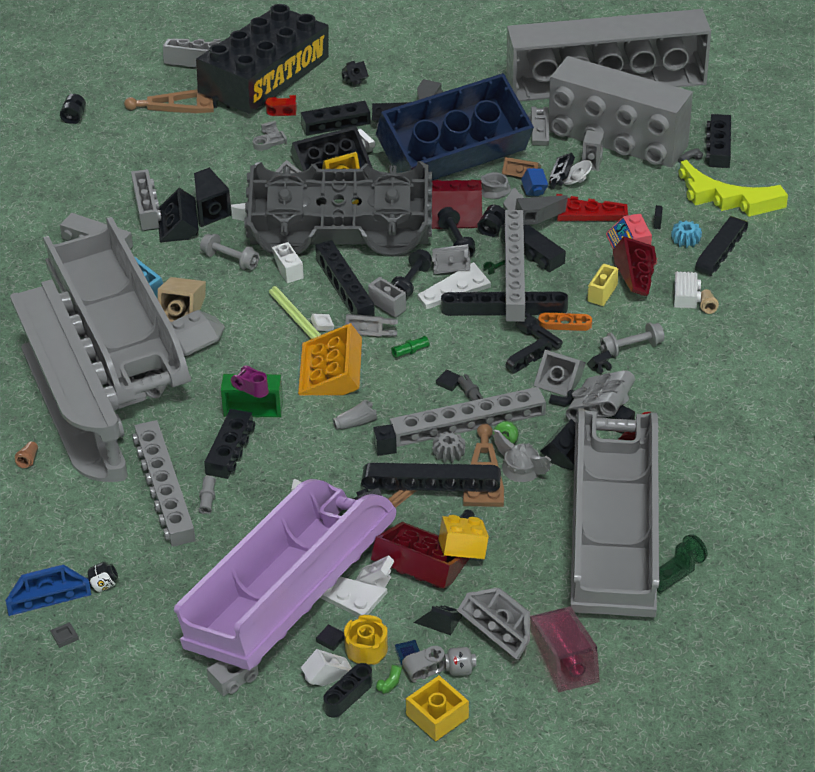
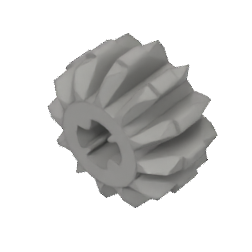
(448, 446)

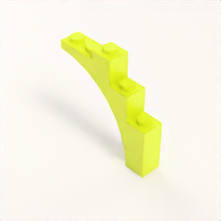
(726, 196)

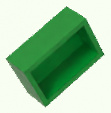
(267, 406)

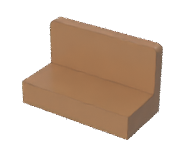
(517, 167)

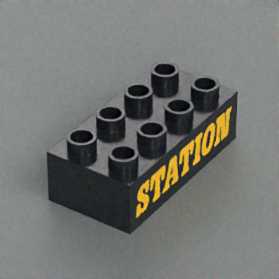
(262, 58)

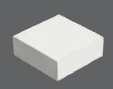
(322, 322)

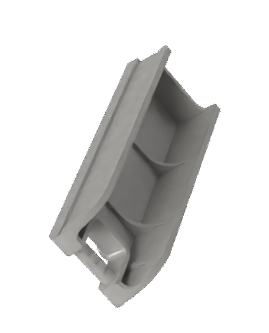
(118, 311)
(71, 383)
(615, 517)

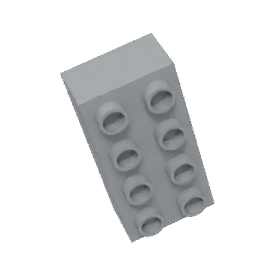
(632, 111)

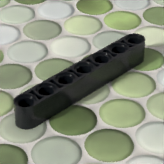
(495, 303)
(431, 477)

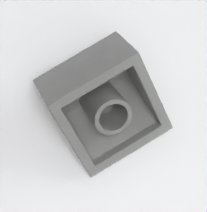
(559, 373)

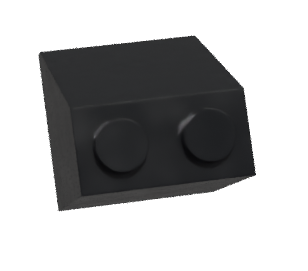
(211, 197)

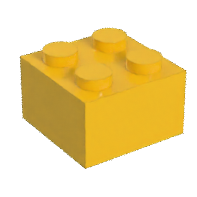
(463, 537)
(437, 708)

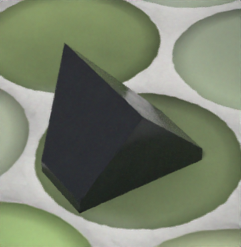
(441, 619)

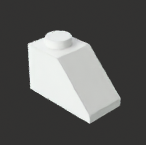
(325, 668)

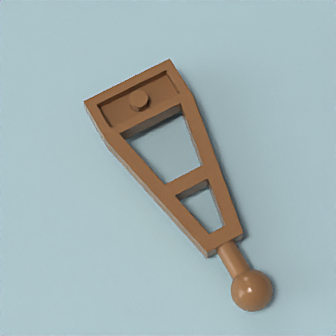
(204, 103)
(486, 499)

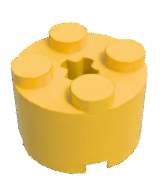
(366, 640)

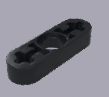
(534, 351)

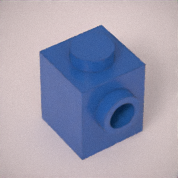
(534, 182)

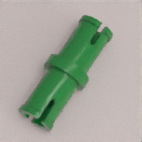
(410, 346)

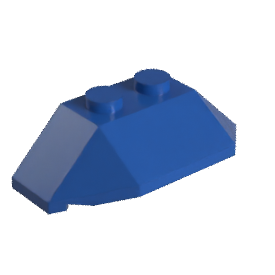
(46, 589)

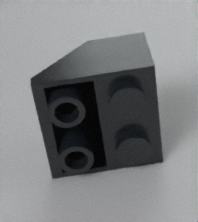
(562, 446)

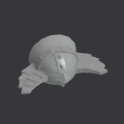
(521, 460)

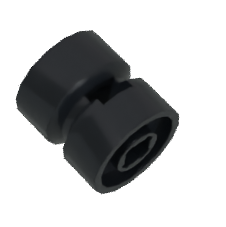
(72, 109)
(491, 221)

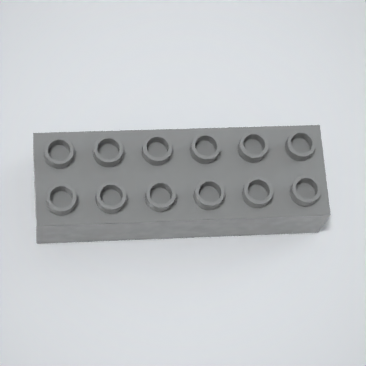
(652, 45)

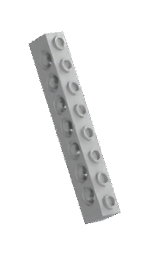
(514, 265)
(468, 416)
(164, 484)

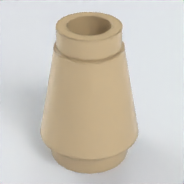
(708, 302)

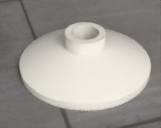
(578, 172)

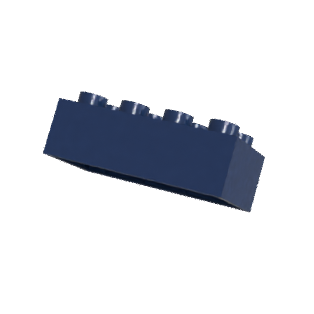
(456, 128)

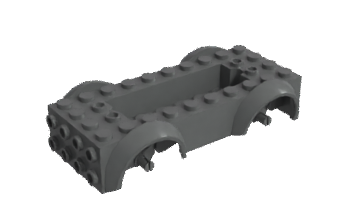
(389, 220)

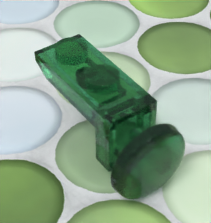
(686, 555)

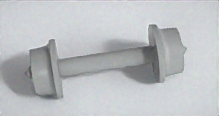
(247, 259)
(654, 334)

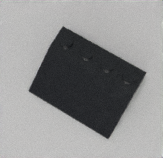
(328, 146)

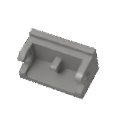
(451, 259)

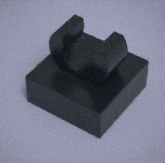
(600, 360)

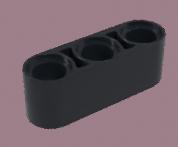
(348, 690)

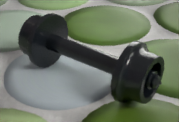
(448, 219)
(419, 261)

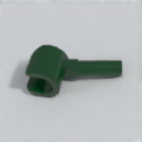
(491, 266)

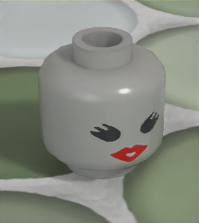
(459, 661)

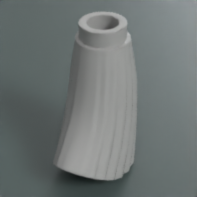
(356, 416)

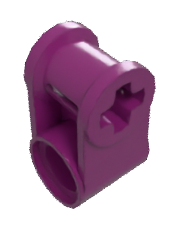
(251, 382)

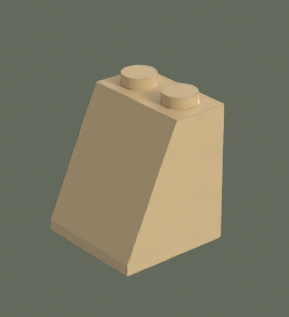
(181, 297)

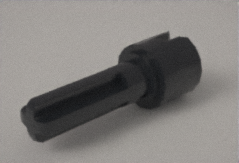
(532, 326)

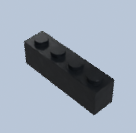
(540, 249)

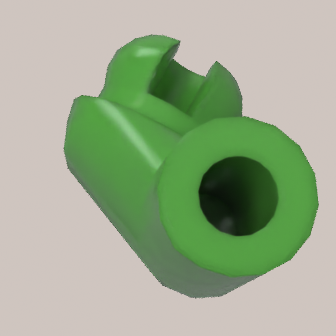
(393, 680)

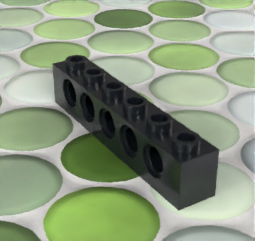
(343, 279)

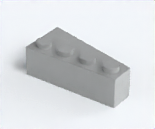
(185, 52)

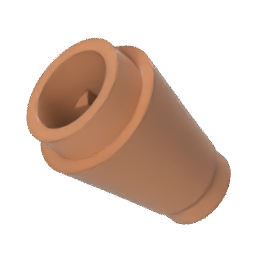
(26, 455)

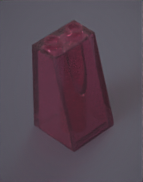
(566, 648)

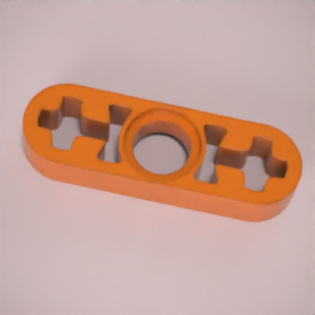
(578, 326)

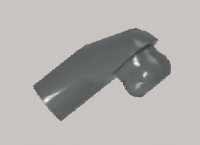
(696, 153)

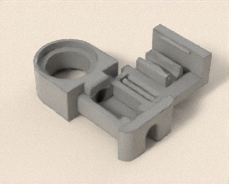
(271, 138)

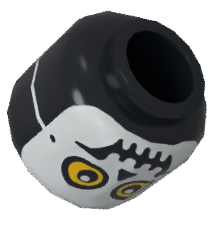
(102, 576)

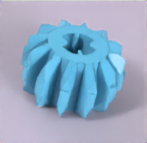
(686, 233)

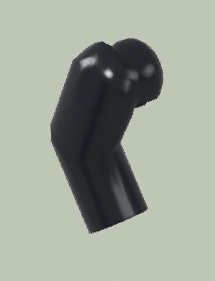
(562, 401)

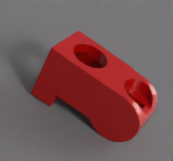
(281, 106)

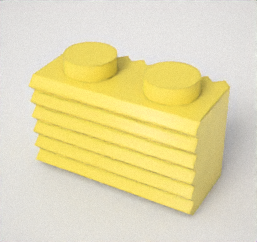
(602, 284)

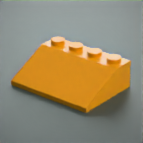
(331, 363)

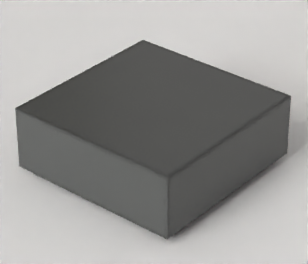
(64, 635)

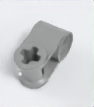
(422, 664)

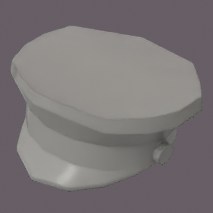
(495, 185)

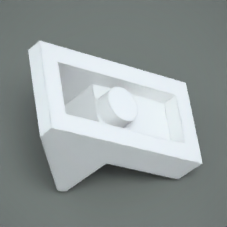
(377, 572)

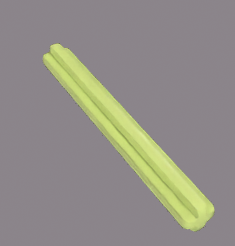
(294, 312)

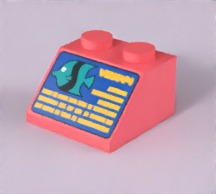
(631, 227)

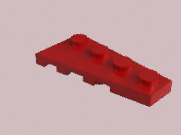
(592, 210)

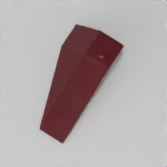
(635, 263)

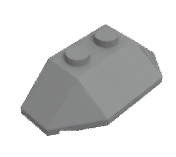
(197, 331)
(499, 618)

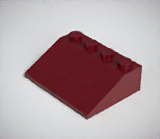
(462, 196)
(418, 554)

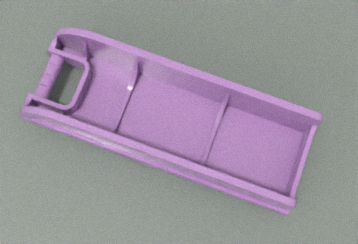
(279, 572)

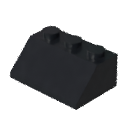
(178, 217)

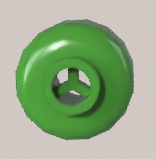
(510, 428)

